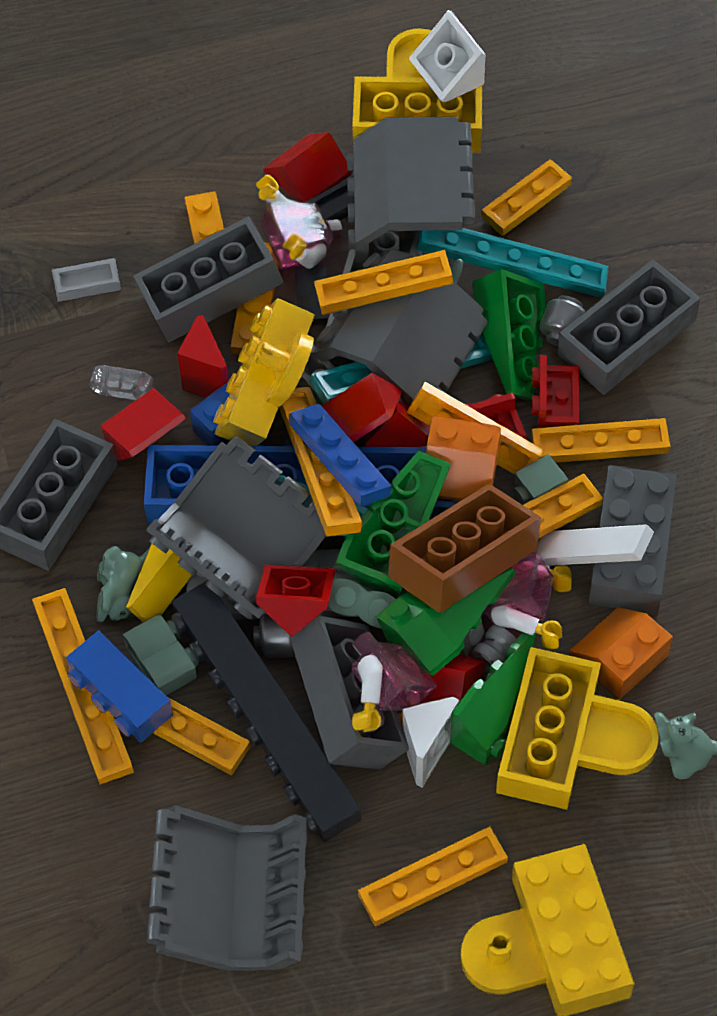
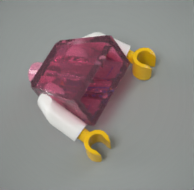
(295, 229)
(528, 597)
(388, 681)

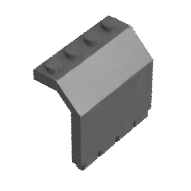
(409, 179)
(407, 336)
(238, 521)
(228, 891)

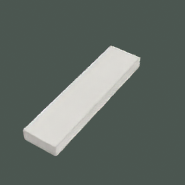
(595, 545)

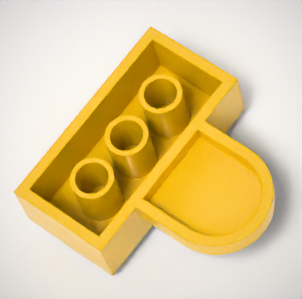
(409, 95)
(268, 372)
(567, 726)
(554, 939)

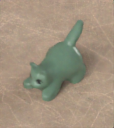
(118, 574)
(685, 744)

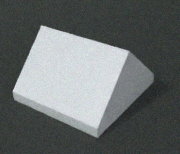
(450, 59)
(427, 735)

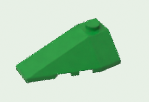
(487, 709)

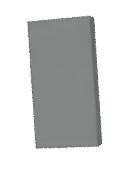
(86, 279)

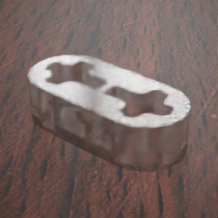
(120, 382)

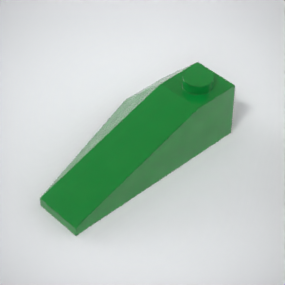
(512, 332)
(409, 506)
(437, 637)

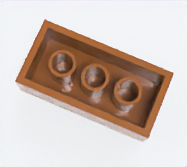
(464, 547)

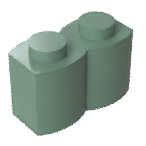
(353, 600)
(160, 655)

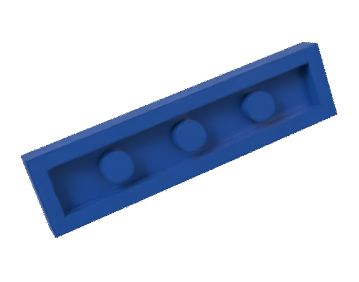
(339, 454)

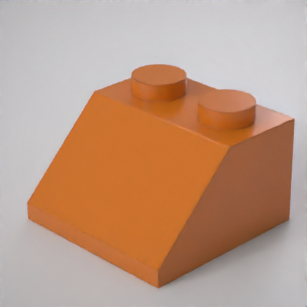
(471, 451)
(626, 646)

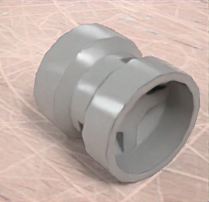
(494, 647)

